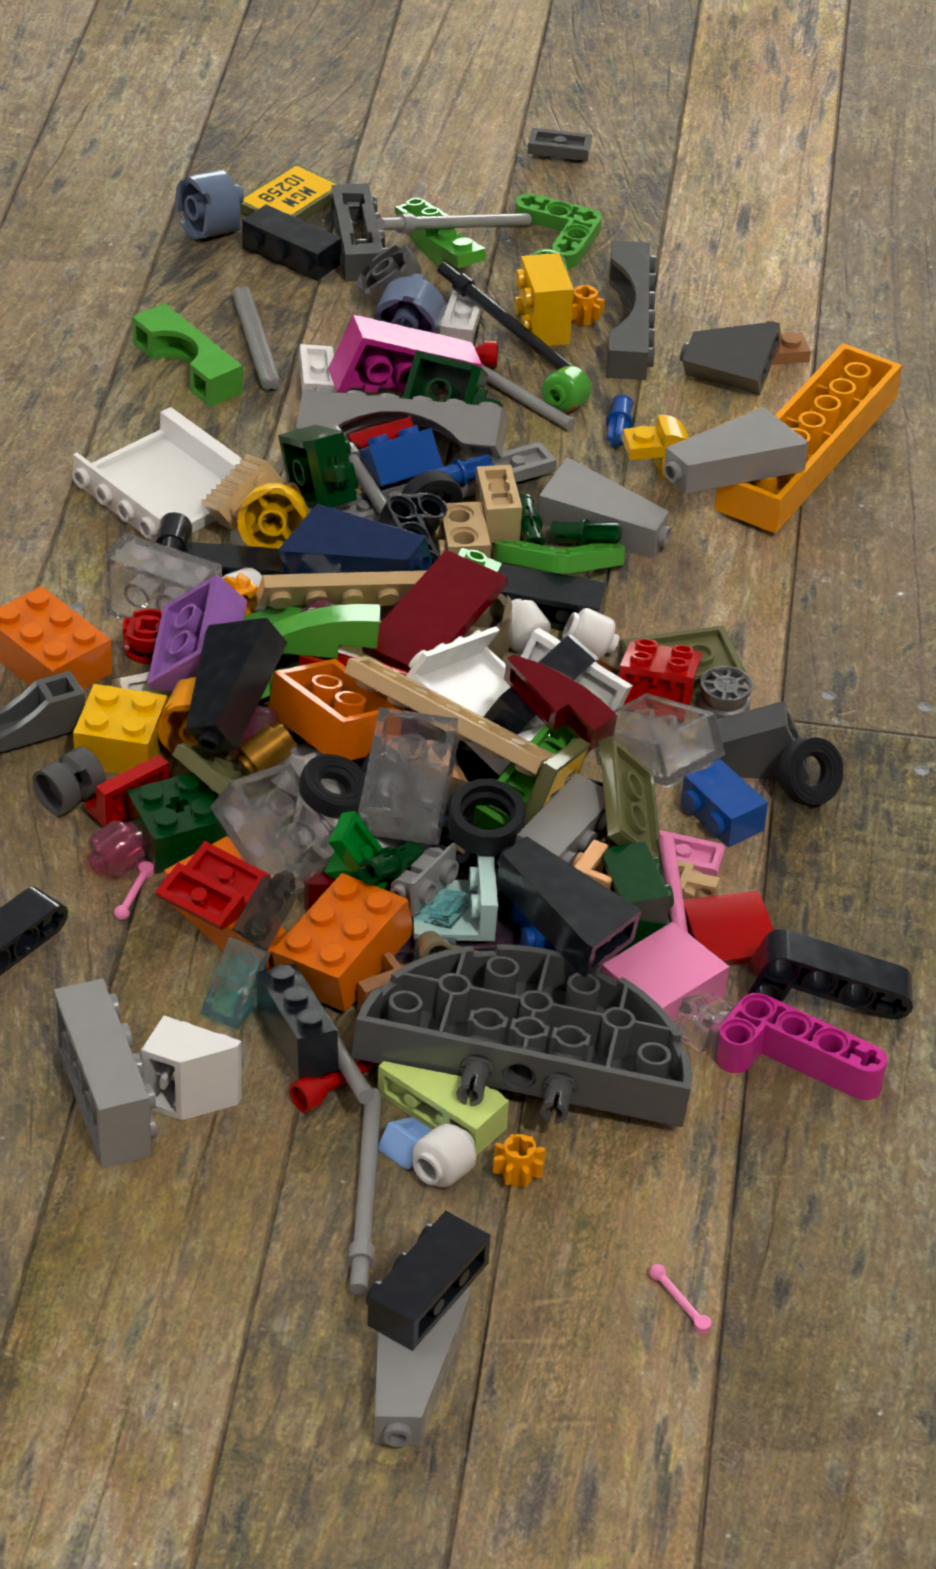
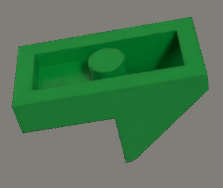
(351, 845)

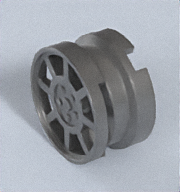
(725, 691)

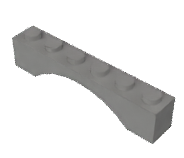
(473, 427)

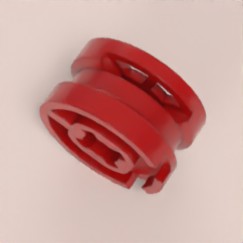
(141, 634)

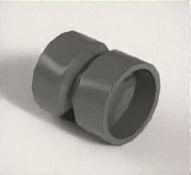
(68, 781)

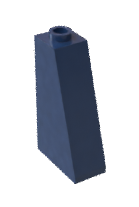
(349, 543)

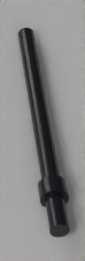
(466, 287)

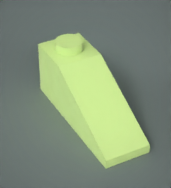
(433, 1101)

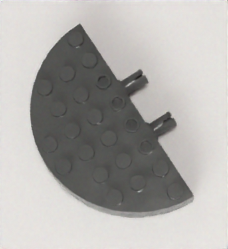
(530, 1028)

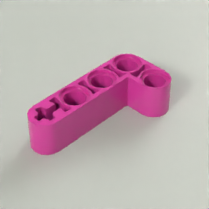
(801, 1042)

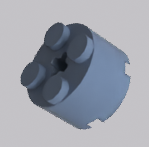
(209, 204)
(412, 304)

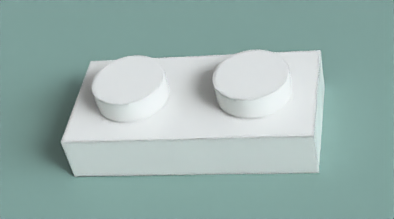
(460, 318)
(314, 366)

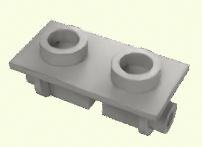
(427, 877)

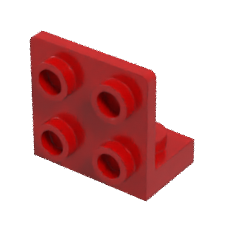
(660, 670)

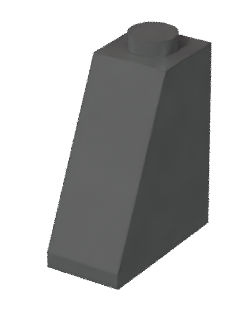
(733, 355)
(757, 740)

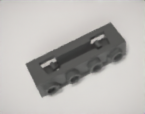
(349, 206)

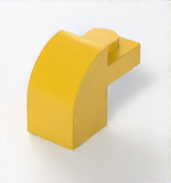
(652, 441)

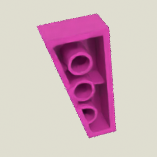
(382, 354)

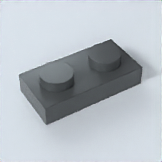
(559, 144)

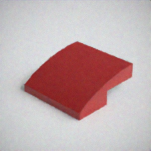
(211, 886)
(729, 924)

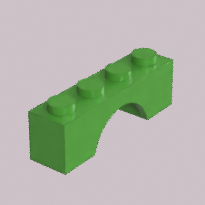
(167, 334)

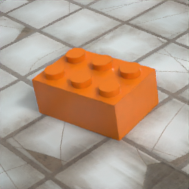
(49, 638)
(327, 708)
(345, 938)

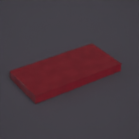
(437, 609)

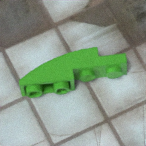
(441, 244)

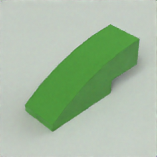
(324, 629)

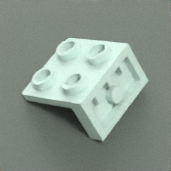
(480, 918)

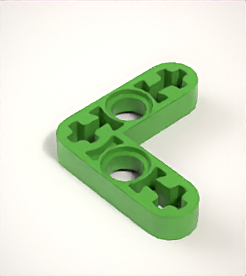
(570, 219)
(559, 560)

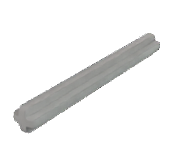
(256, 338)

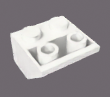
(191, 1069)

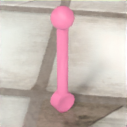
(145, 870)
(702, 1323)

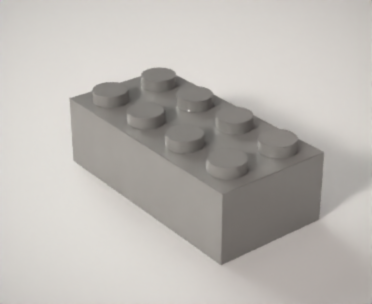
(104, 1072)

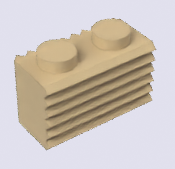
(228, 496)

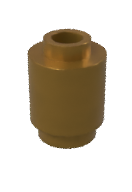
(266, 748)

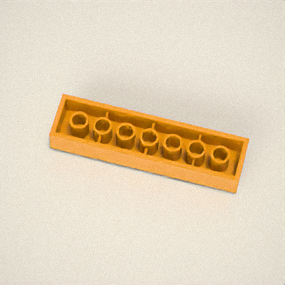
(832, 415)

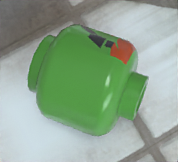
(566, 388)

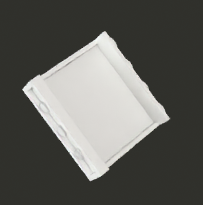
(159, 475)
(469, 676)

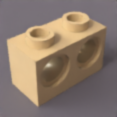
(500, 501)
(463, 527)

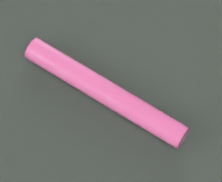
(672, 876)

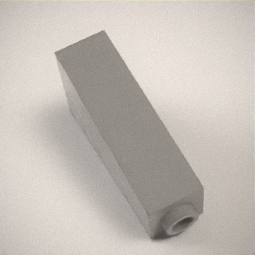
(736, 453)
(584, 494)
(412, 1380)

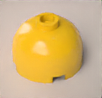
(270, 515)

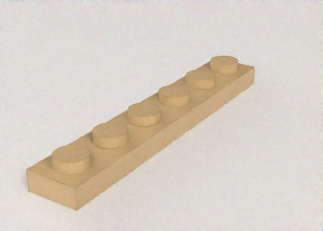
(341, 588)
(471, 726)

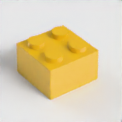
(545, 298)
(120, 726)

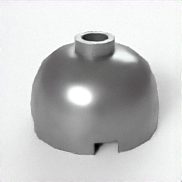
(386, 267)

